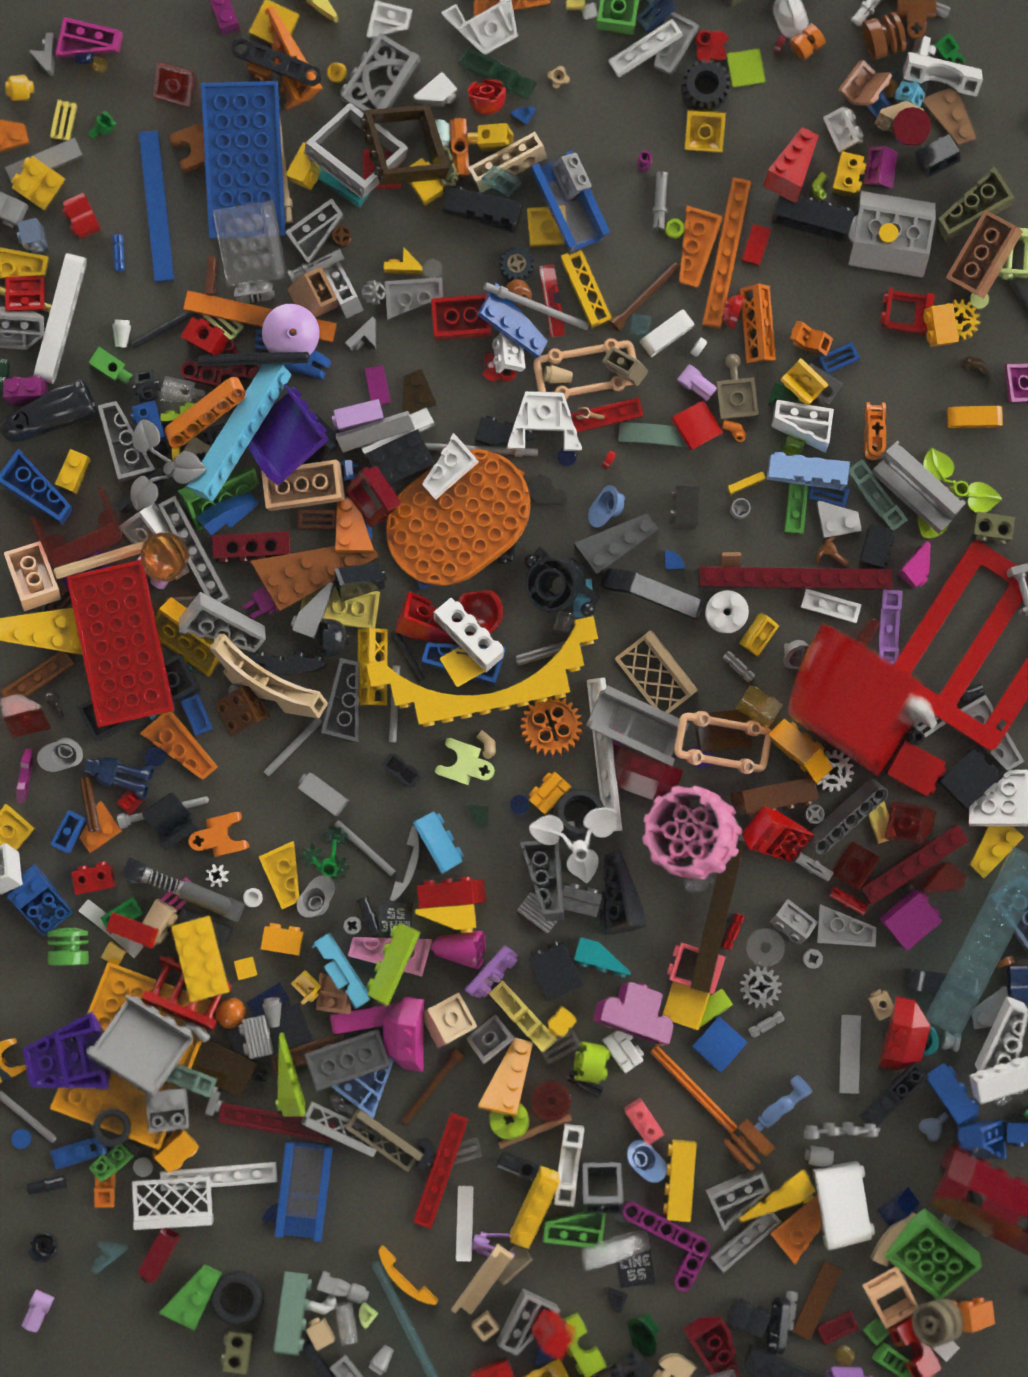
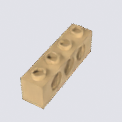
(512, 159)

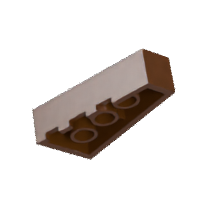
(775, 796)

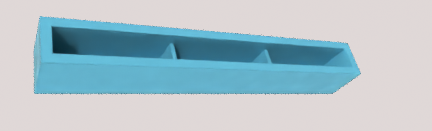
(239, 430)

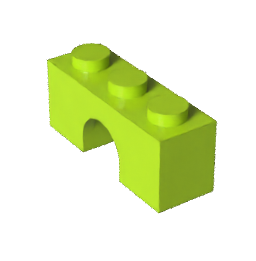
(589, 1360)

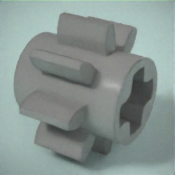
(373, 292)

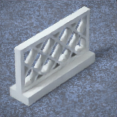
(177, 1219)

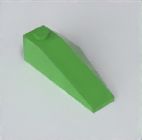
(236, 484)

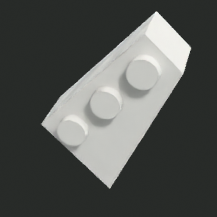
(804, 422)

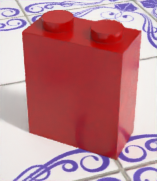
(915, 768)

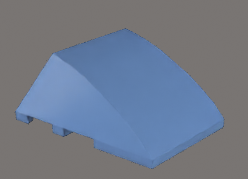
(365, 1090)

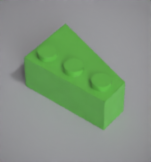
(575, 1229)
(193, 1298)

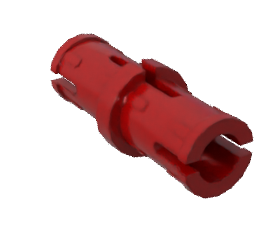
(848, 900)

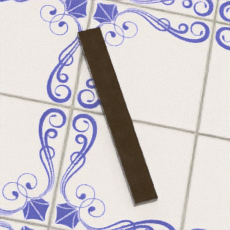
(716, 923)

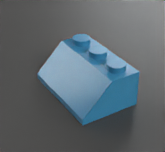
(439, 841)

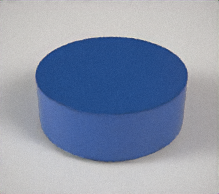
(21, 1138)

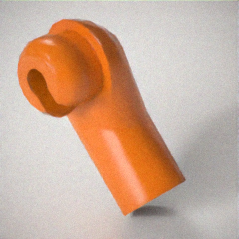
(736, 430)

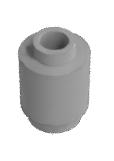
(819, 1156)

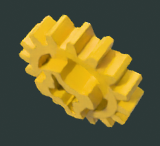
(967, 321)

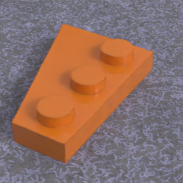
(351, 529)

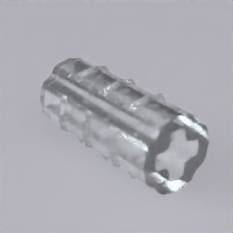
(346, 1323)

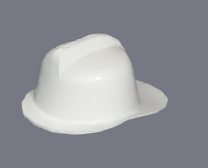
(790, 17)

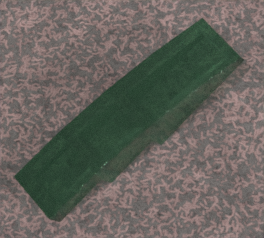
(492, 69)

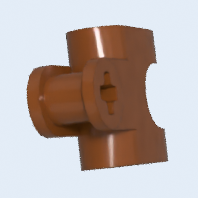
(916, 13)
(194, 138)

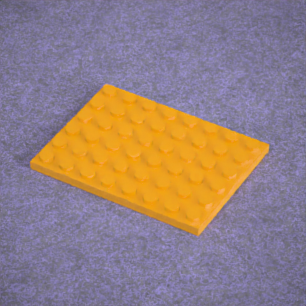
(90, 1102)

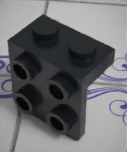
(170, 820)

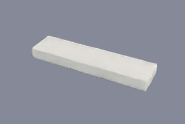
(645, 48)

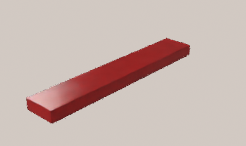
(440, 1170)

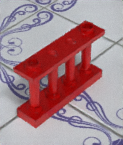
(171, 1005)

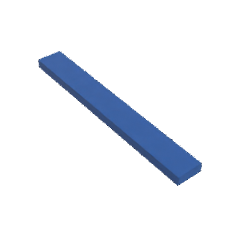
(156, 206)

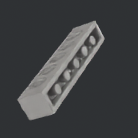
(198, 557)

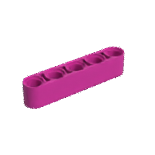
(359, 1018)

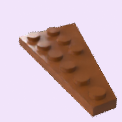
(303, 573)

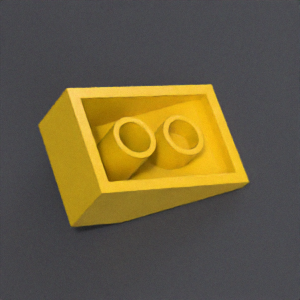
(456, 917)

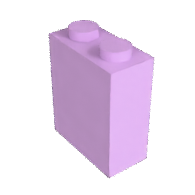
(357, 415)

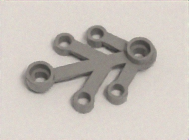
(868, 1130)

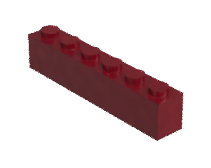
(914, 864)

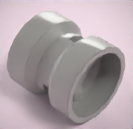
(740, 508)

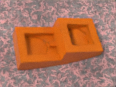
(104, 1192)

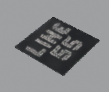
(393, 914)
(636, 1270)

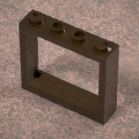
(405, 174)

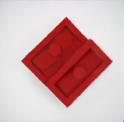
(25, 293)
(696, 425)

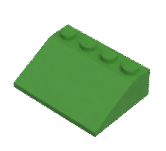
(933, 1255)

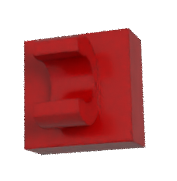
(129, 802)

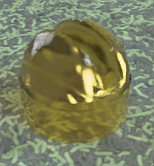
(99, 64)

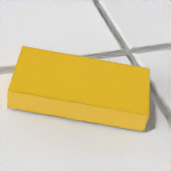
(745, 483)

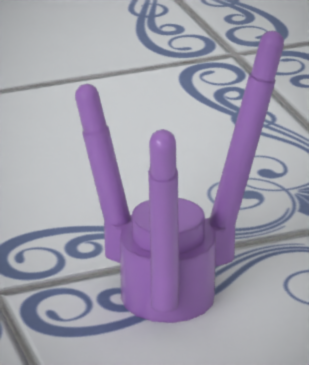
(481, 1244)

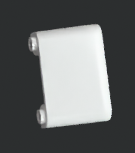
(843, 1204)

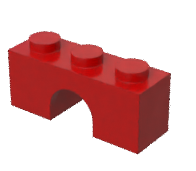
(924, 1361)

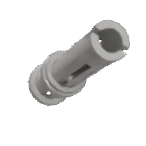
(324, 262)

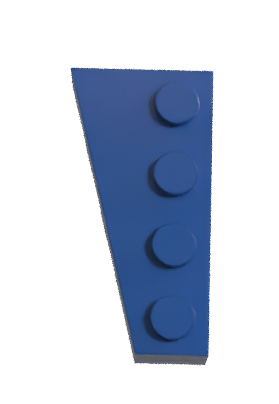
(32, 487)

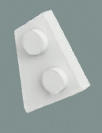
(388, 19)
(837, 520)

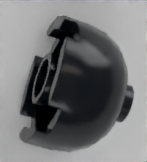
(333, 638)

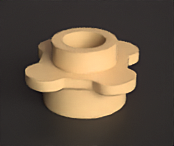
(560, 71)

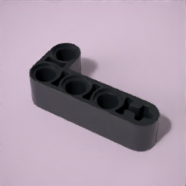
(922, 980)

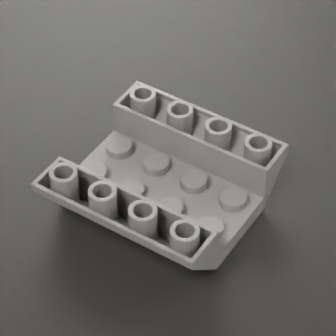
(912, 246)

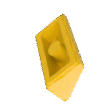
(759, 634)

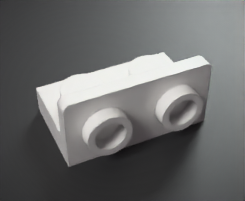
(843, 128)
(507, 354)

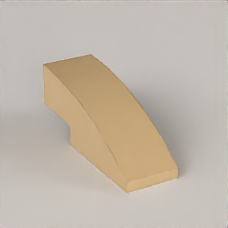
(888, 1239)

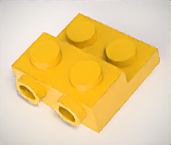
(37, 182)

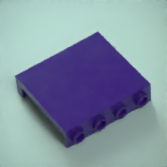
(287, 437)

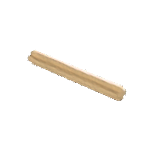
(98, 560)

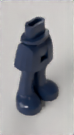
(107, 770)

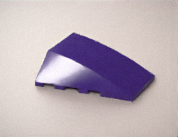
(62, 1057)

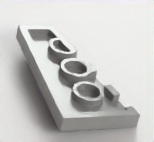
(1006, 752)

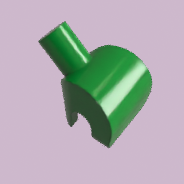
(103, 125)

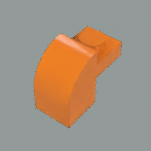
(810, 339)

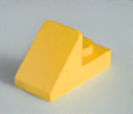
(408, 266)

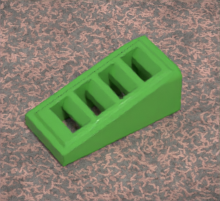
(884, 1353)

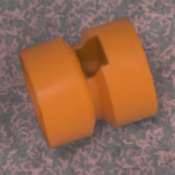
(809, 40)

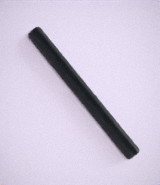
(253, 359)

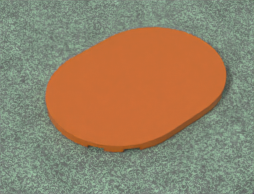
(462, 528)

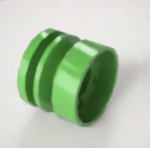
(68, 947)

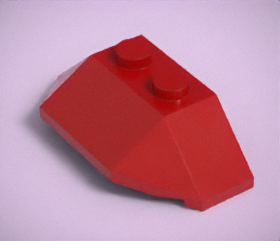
(905, 1036)

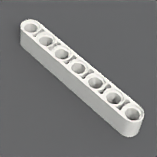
(60, 318)

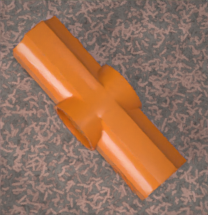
(459, 137)

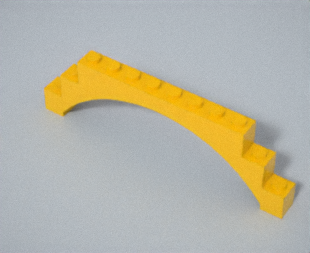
(547, 682)

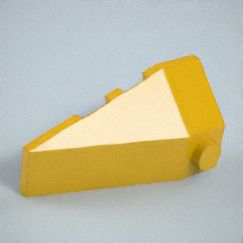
(792, 1193)

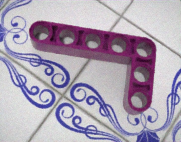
(672, 1236)

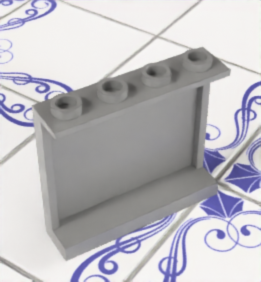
(141, 1046)

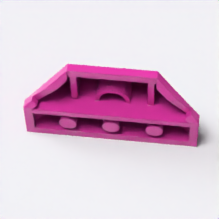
(405, 1034)

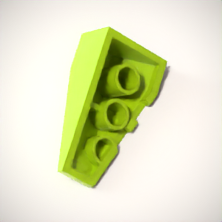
(290, 1094)

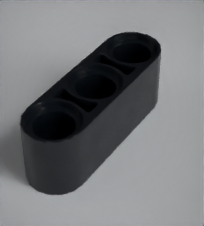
(221, 930)

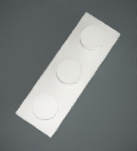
(830, 606)

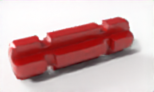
(733, 931)

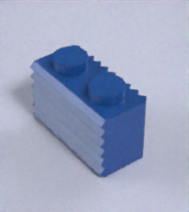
(69, 831)

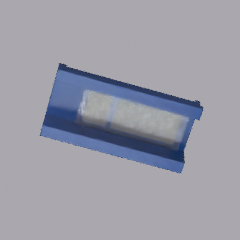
(578, 218)
(303, 1190)

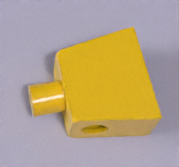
(492, 137)

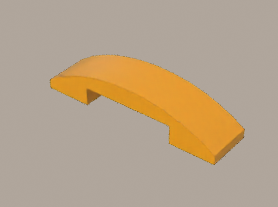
(423, 1295)

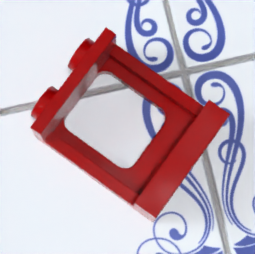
(921, 302)

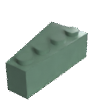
(291, 1313)

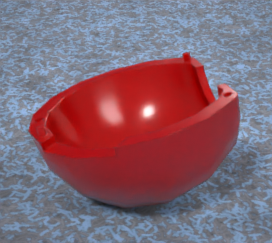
(484, 607)

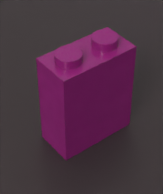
(911, 919)

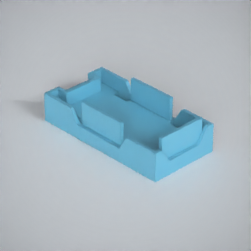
(341, 970)

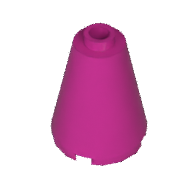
(461, 948)

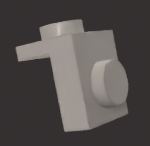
(214, 1103)

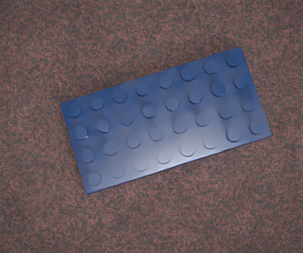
(242, 146)

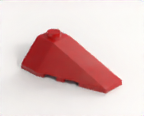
(418, 621)

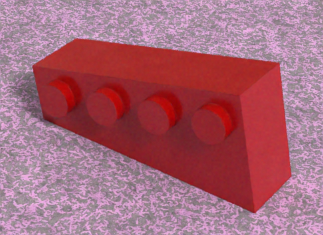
(553, 1333)

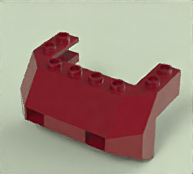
(1004, 1200)

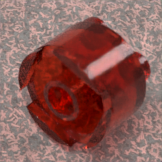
(551, 1111)

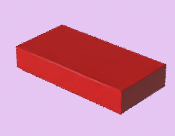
(756, 245)

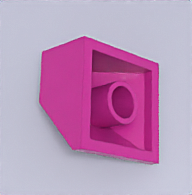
(917, 567)

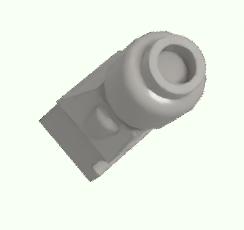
(338, 1287)

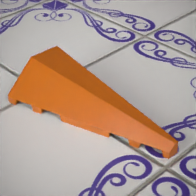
(295, 92)

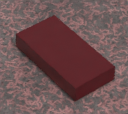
(837, 1327)

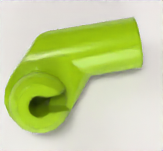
(817, 186)

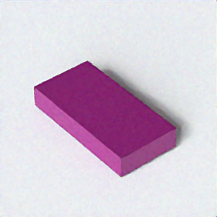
(377, 384)

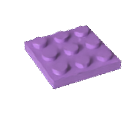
(492, 973)

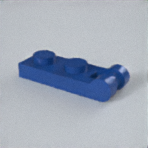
(77, 1153)

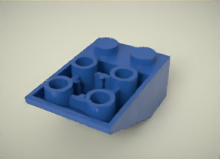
(39, 901)

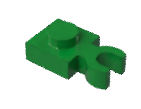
(947, 48)

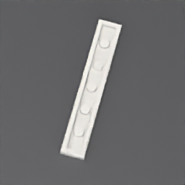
(225, 1175)

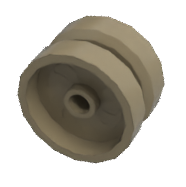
(937, 1322)

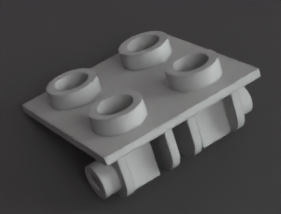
(244, 291)

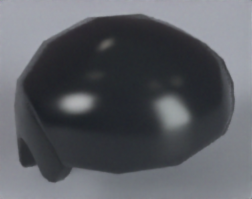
(43, 1247)

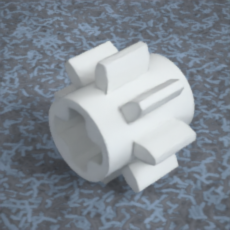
(222, 873)

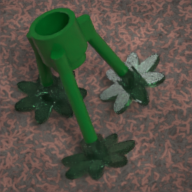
(332, 865)

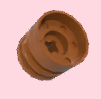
(886, 35)
(748, 1145)

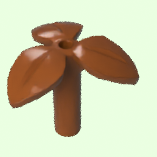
(830, 549)

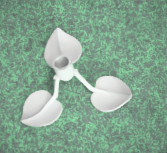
(582, 861)

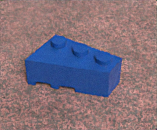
(953, 1095)
(984, 1139)

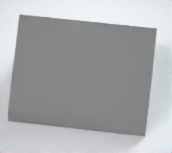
(490, 1038)

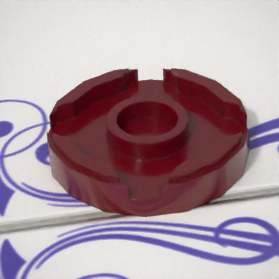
(911, 126)

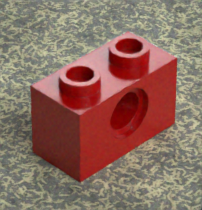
(198, 329)

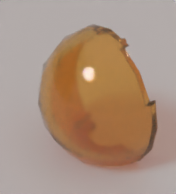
(164, 556)

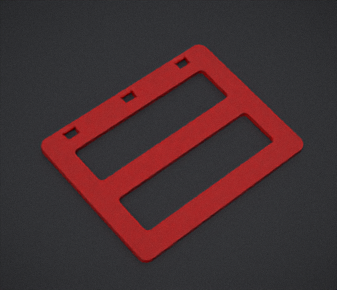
(945, 704)

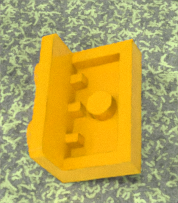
(804, 382)

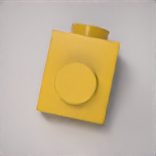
(306, 986)

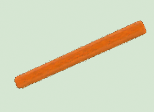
(690, 1085)

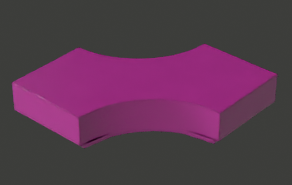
(24, 778)

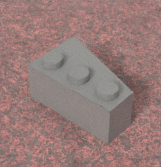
(314, 230)
(737, 1195)

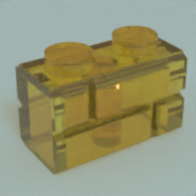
(759, 706)

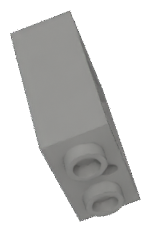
(322, 793)

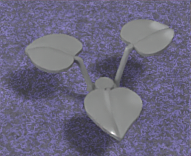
(183, 470)

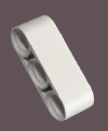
(667, 333)

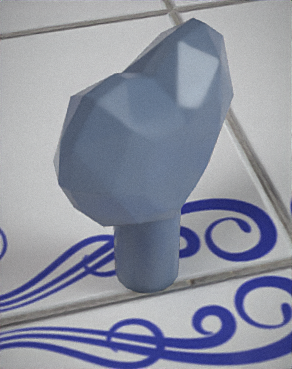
(933, 1127)

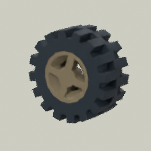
(515, 257)

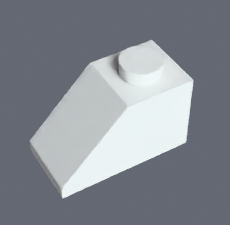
(437, 92)

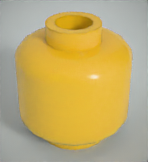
(18, 88)

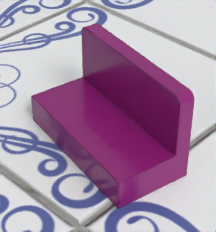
(881, 166)

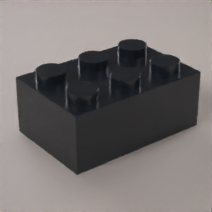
(402, 458)

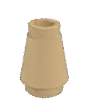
(557, 375)

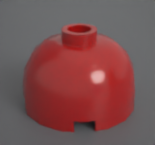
(487, 96)

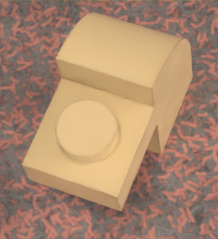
(675, 1365)

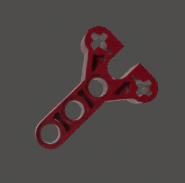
(240, 372)

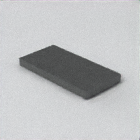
(347, 1060)

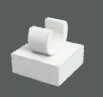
(923, 48)

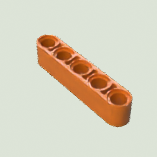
(204, 412)

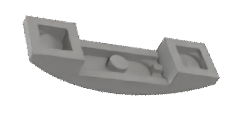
(399, 887)

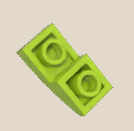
(172, 415)
(715, 1006)

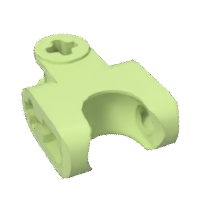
(467, 763)

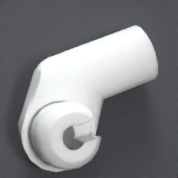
(324, 1307)

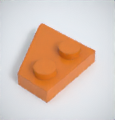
(108, 829)

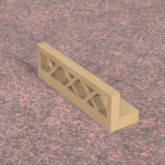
(483, 1280)

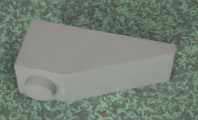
(343, 290)
(311, 616)

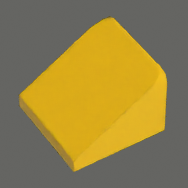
(113, 953)

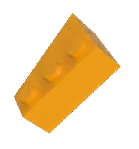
(801, 749)

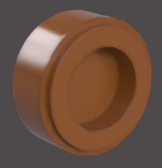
(1005, 961)

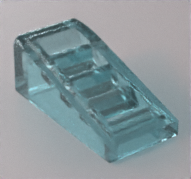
(507, 189)

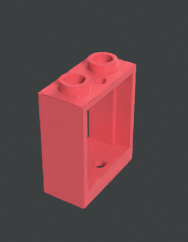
(672, 969)
(643, 1121)

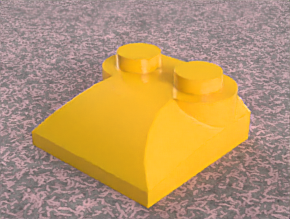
(705, 130)

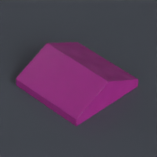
(1017, 382)

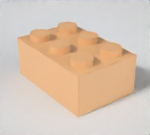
(32, 576)

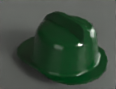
(643, 1334)

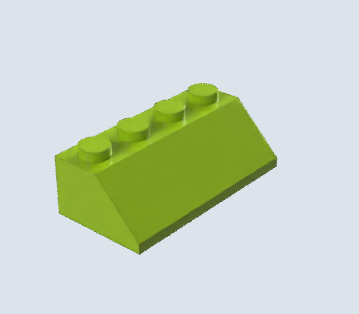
(393, 963)

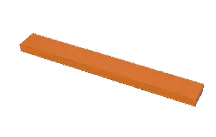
(726, 252)
(243, 312)

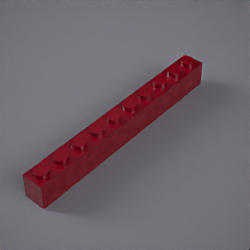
(795, 578)

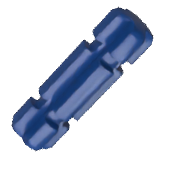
(118, 253)

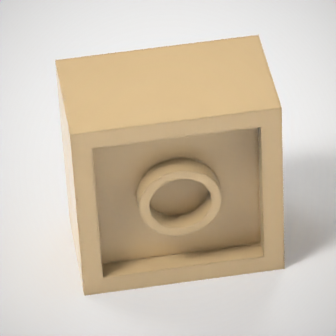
(448, 1020)

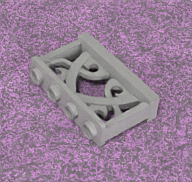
(405, 70)

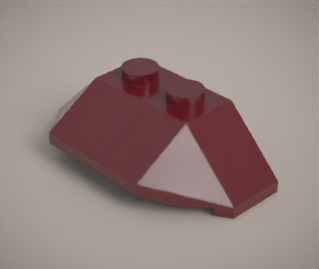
(643, 774)

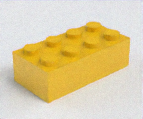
(200, 958)

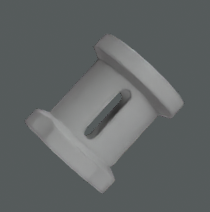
(352, 919)

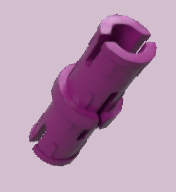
(642, 159)

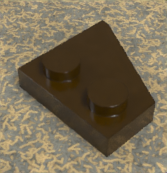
(416, 393)

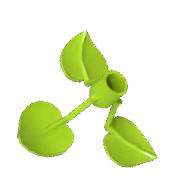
(981, 496)

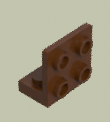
(241, 710)

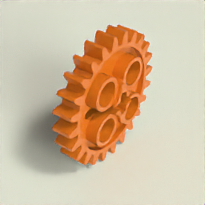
(568, 721)

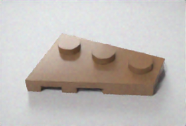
(951, 114)

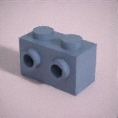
(32, 236)

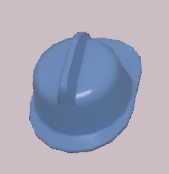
(606, 505)
(646, 1161)

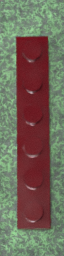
(270, 1121)

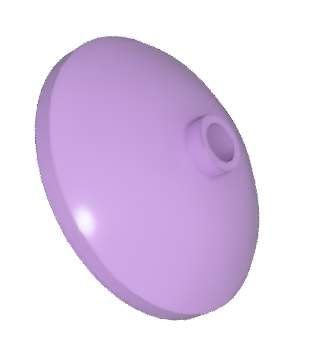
(280, 321)

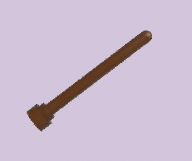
(618, 321)
(455, 1057)

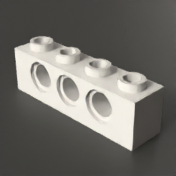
(484, 658)

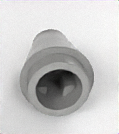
(272, 1011)
(381, 1360)

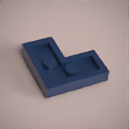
(656, 13)

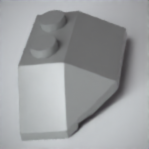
(20, 328)

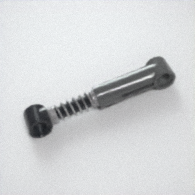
(186, 890)

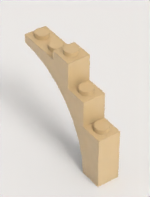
(265, 685)

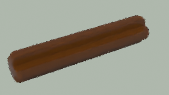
(89, 804)

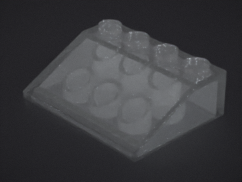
(250, 243)

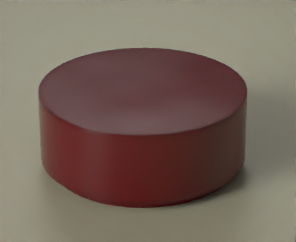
(779, 44)

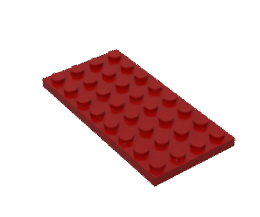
(120, 643)

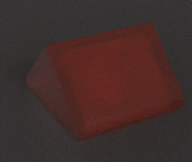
(174, 84)
(855, 865)

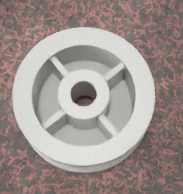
(734, 603)

